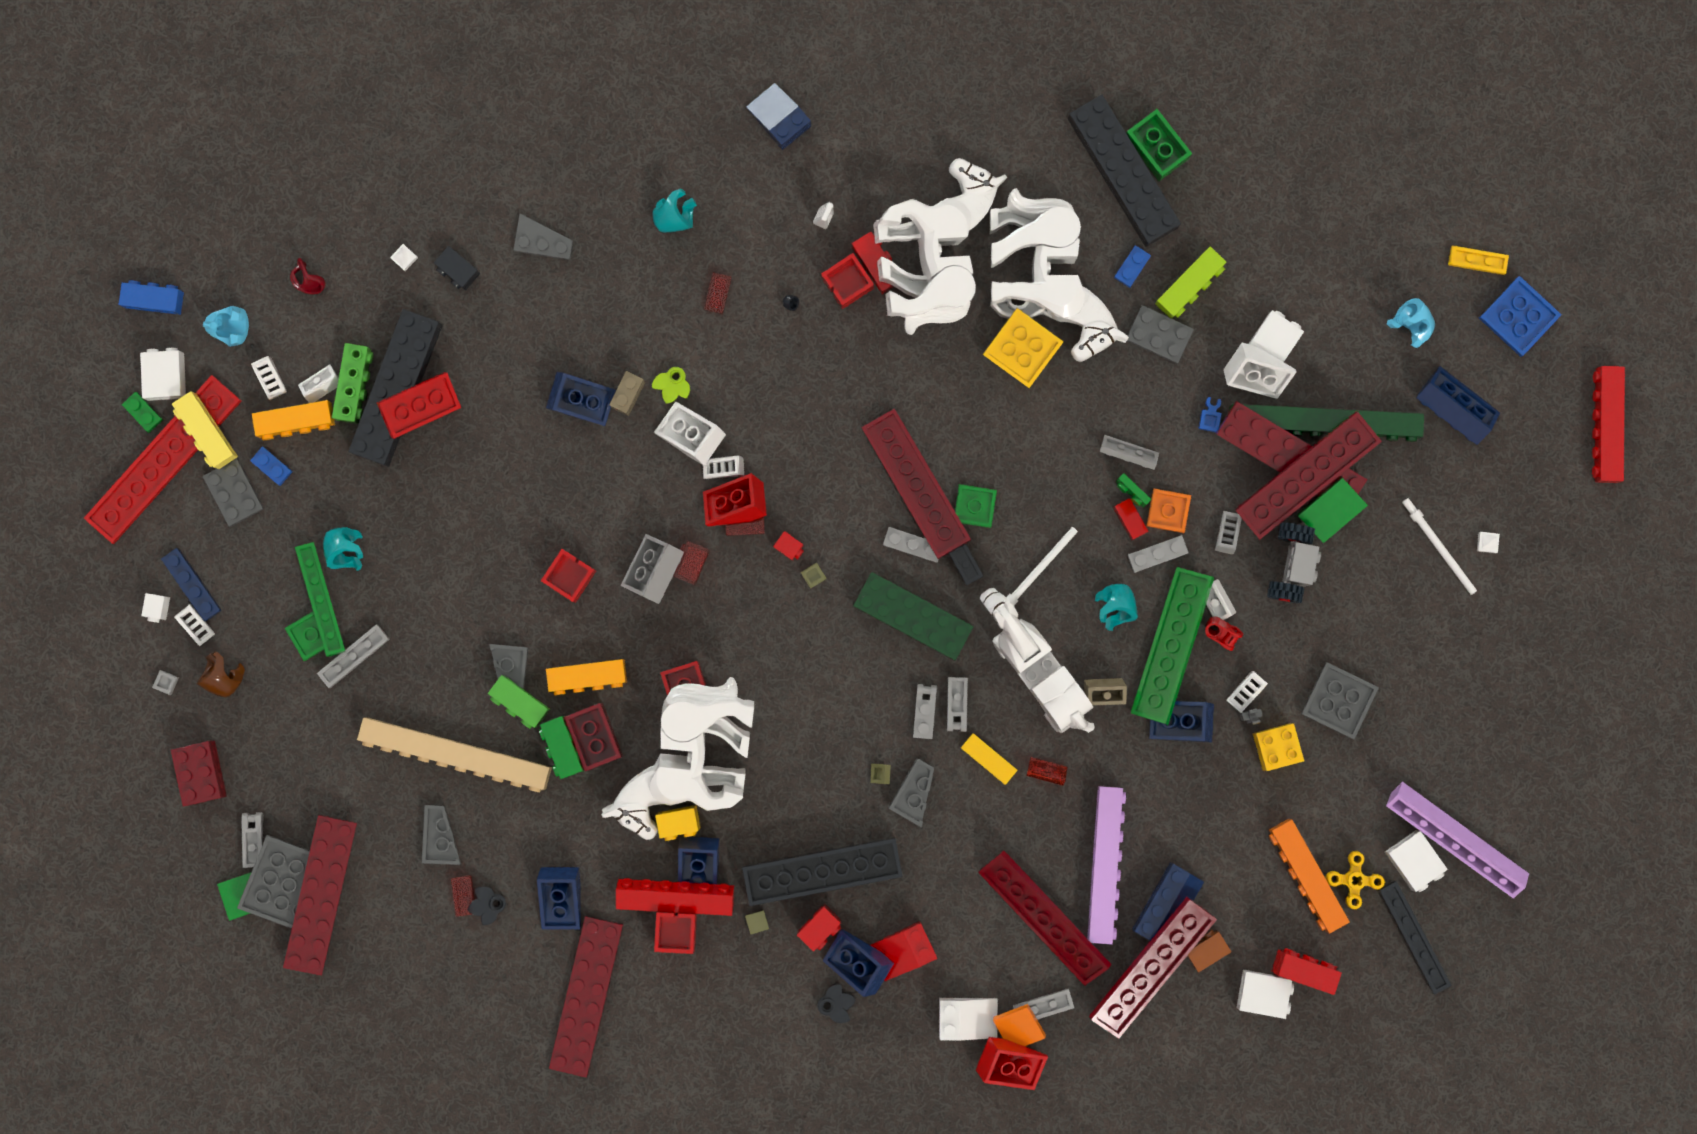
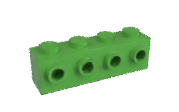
(352, 383)

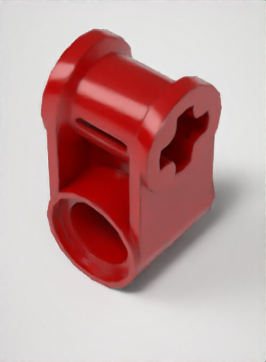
(1226, 634)

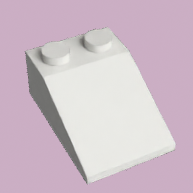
(1258, 371)
(690, 433)
(967, 1018)

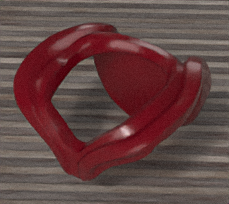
(311, 284)

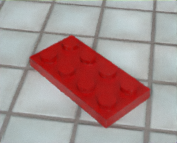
(419, 405)

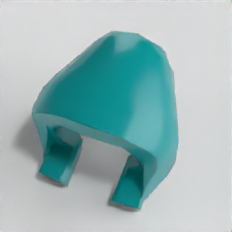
(667, 216)
(338, 541)
(1118, 598)

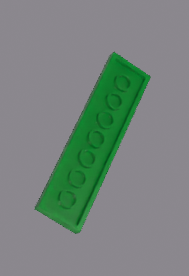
(1172, 645)

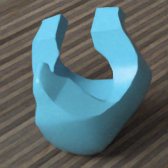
(1416, 318)
(228, 325)

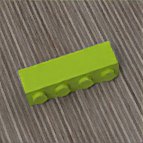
(1191, 282)

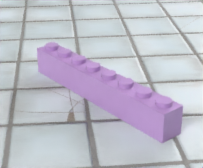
(1458, 840)
(1105, 865)

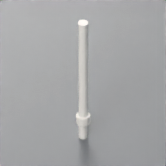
(1416, 515)
(1041, 566)

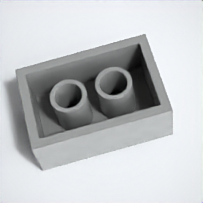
(652, 568)

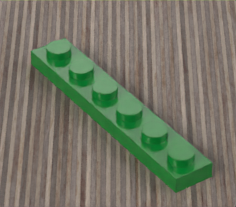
(320, 599)

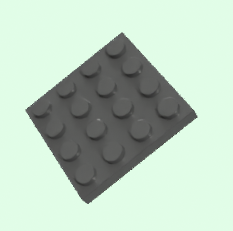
(275, 881)

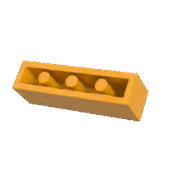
(293, 419)
(586, 675)

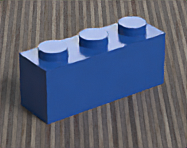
(151, 297)

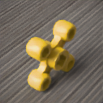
(1346, 879)

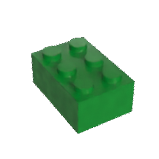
(1158, 145)
(561, 748)

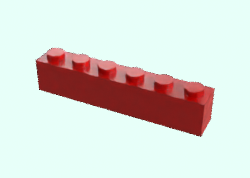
(1609, 424)
(675, 897)

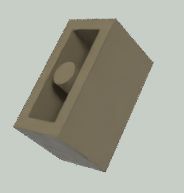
(627, 393)
(1106, 691)

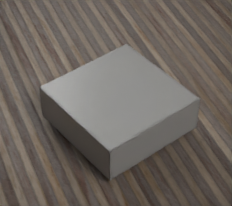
(165, 682)

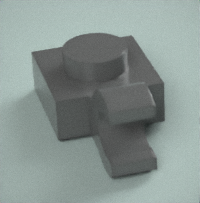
(1251, 716)

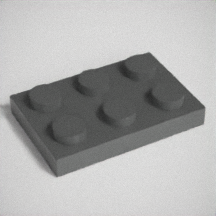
(1159, 334)
(233, 492)

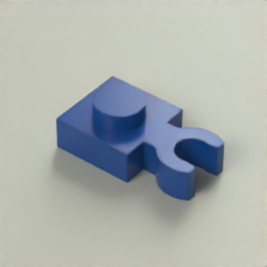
(1210, 418)

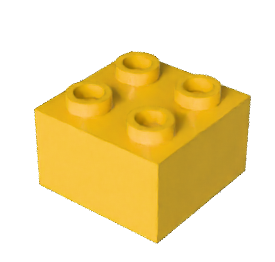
(1278, 747)
(678, 822)

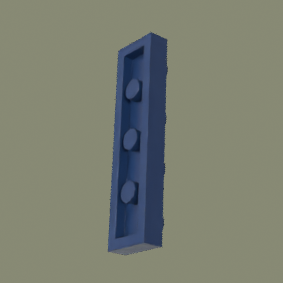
(191, 584)

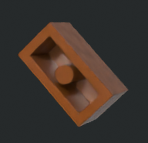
(1208, 950)

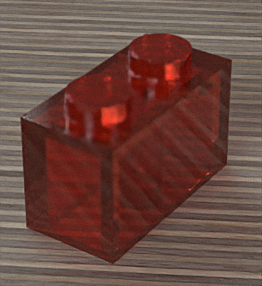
(691, 562)

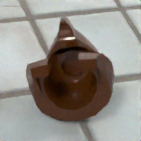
(215, 679)

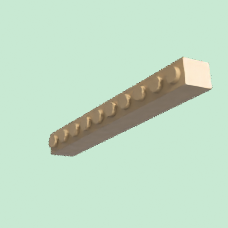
(454, 753)

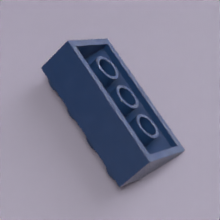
(1458, 405)
(1168, 895)

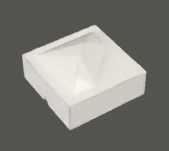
(404, 257)
(1488, 542)

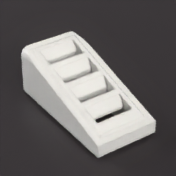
(824, 215)
(259, 373)
(739, 467)
(184, 623)
(1252, 675)

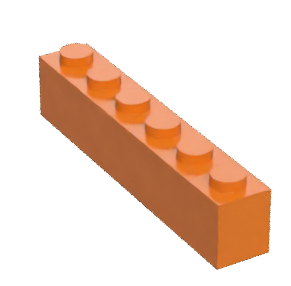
(1309, 876)

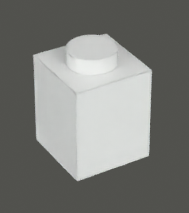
(155, 607)

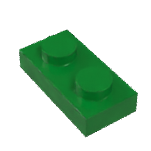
(142, 412)
(1127, 485)

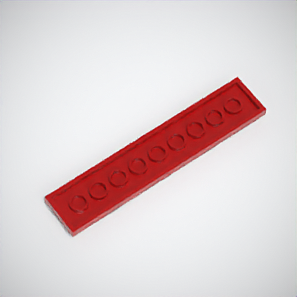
(156, 466)

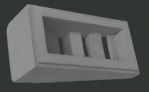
(1226, 548)

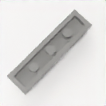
(353, 656)

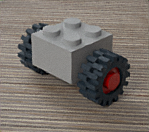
(1299, 563)

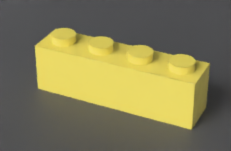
(204, 430)

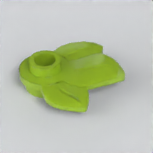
(672, 388)

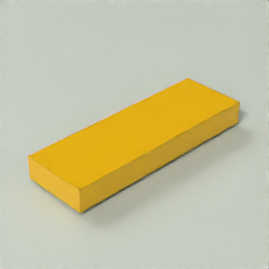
(1478, 260)
(989, 759)

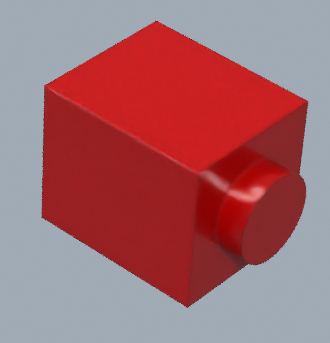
(789, 546)

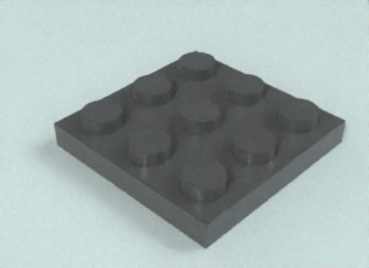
(1339, 700)

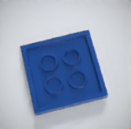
(1520, 316)

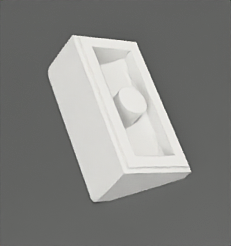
(319, 384)
(1218, 602)

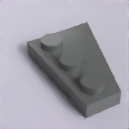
(539, 240)
(510, 662)
(913, 793)
(438, 837)

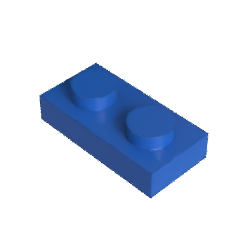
(1132, 266)
(271, 466)

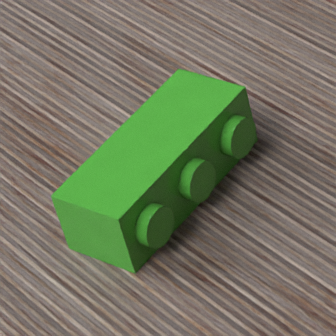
(518, 702)

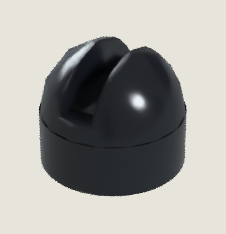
(790, 305)

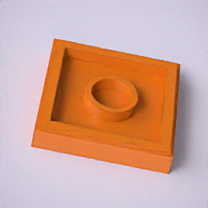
(1168, 510)
(1019, 1026)

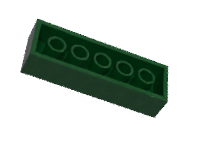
(913, 616)

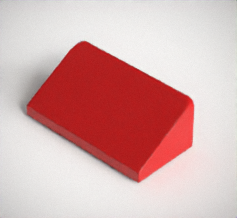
(1130, 519)

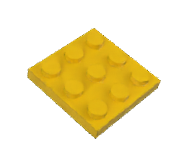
(1023, 347)

